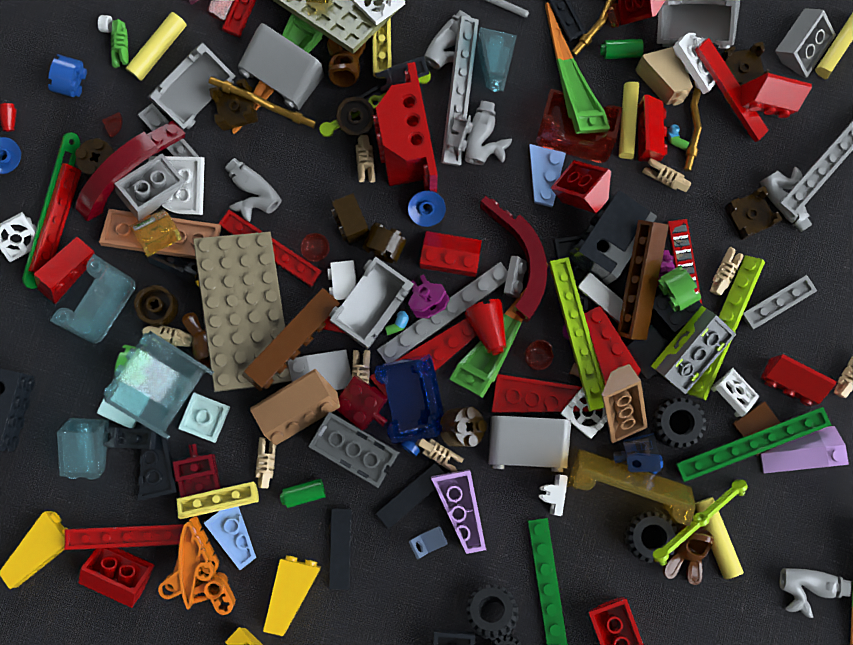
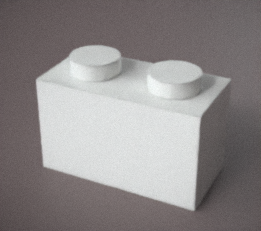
(343, 279)

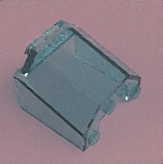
(154, 382)

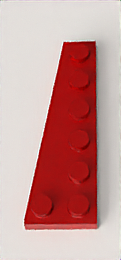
(440, 347)
(531, 395)

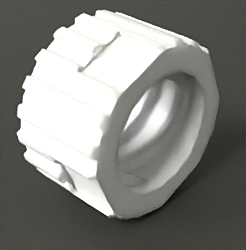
(105, 23)

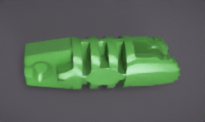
(119, 44)

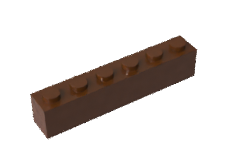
(642, 280)
(290, 340)

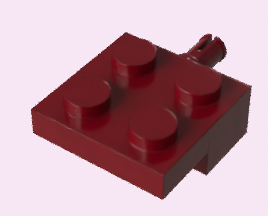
(362, 403)
(196, 473)

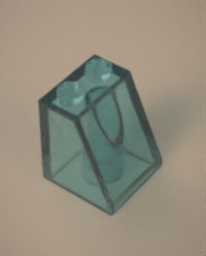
(495, 56)
(82, 448)

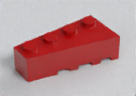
(607, 344)

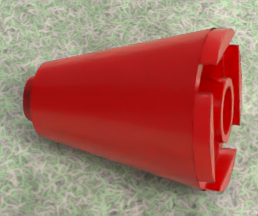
(488, 324)

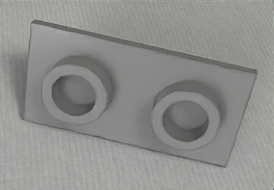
(462, 127)

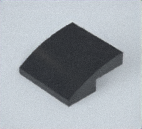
(647, 351)

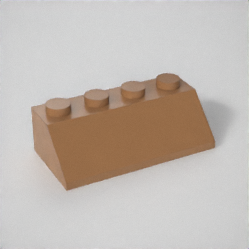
(624, 403)
(295, 407)

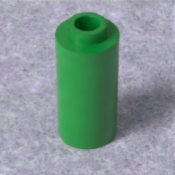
(622, 49)
(303, 493)

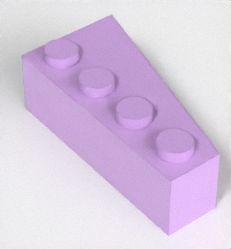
(460, 502)

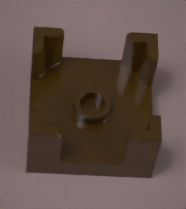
(745, 64)
(232, 108)
(752, 214)

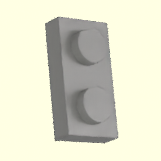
(515, 277)

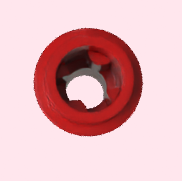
(7, 116)

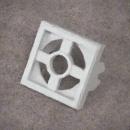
(385, 9)
(19, 219)
(734, 380)
(568, 413)
(555, 494)

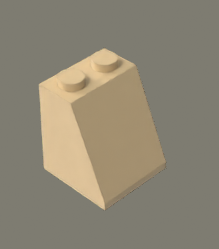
(665, 75)

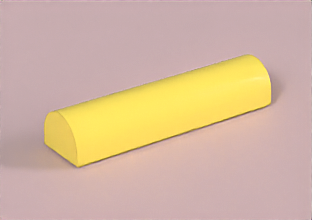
(156, 46)
(382, 48)
(836, 50)
(628, 120)
(217, 500)
(722, 545)

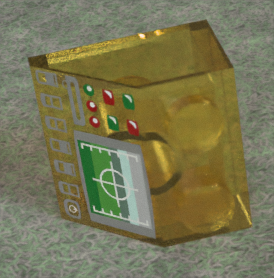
(155, 232)

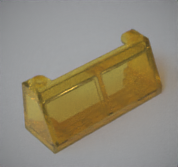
(677, 497)

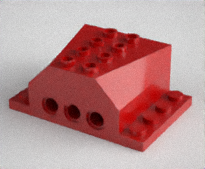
(405, 135)

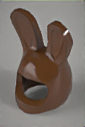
(344, 65)
(199, 339)
(693, 550)

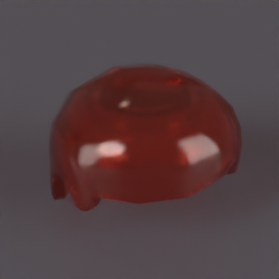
(315, 247)
(539, 355)

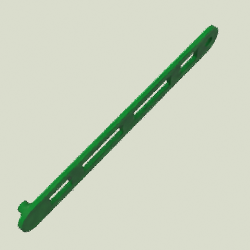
(28, 277)

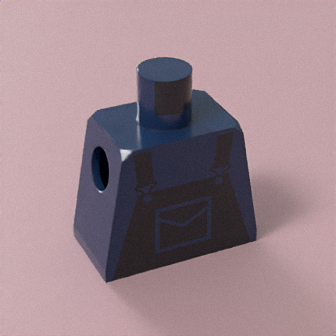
(639, 454)

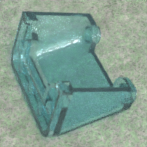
(100, 303)

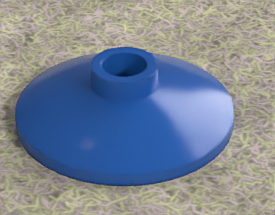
(13, 152)
(424, 216)

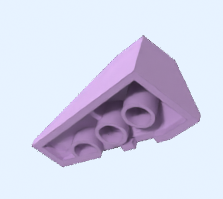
(810, 451)

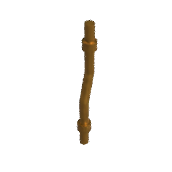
(586, 39)
(229, 87)
(692, 150)

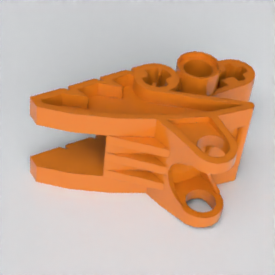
(194, 557)

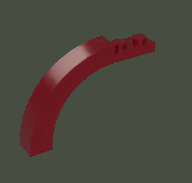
(120, 163)
(533, 252)

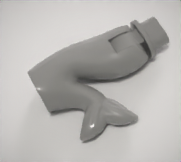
(445, 38)
(482, 128)
(253, 183)
(775, 184)
(818, 582)

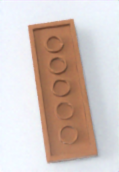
(118, 234)

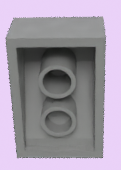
(149, 186)
(331, 365)

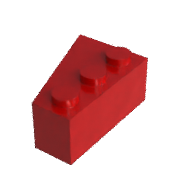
(63, 270)

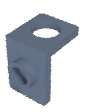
(428, 542)

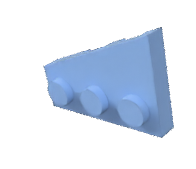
(546, 169)
(232, 535)

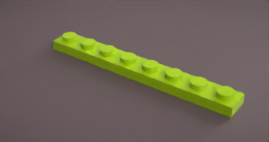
(731, 316)
(578, 332)

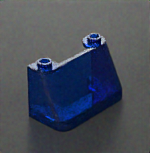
(412, 398)

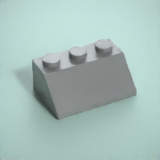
(806, 41)

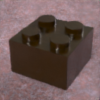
(348, 214)

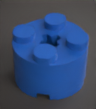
(66, 76)

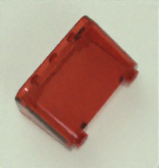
(558, 131)

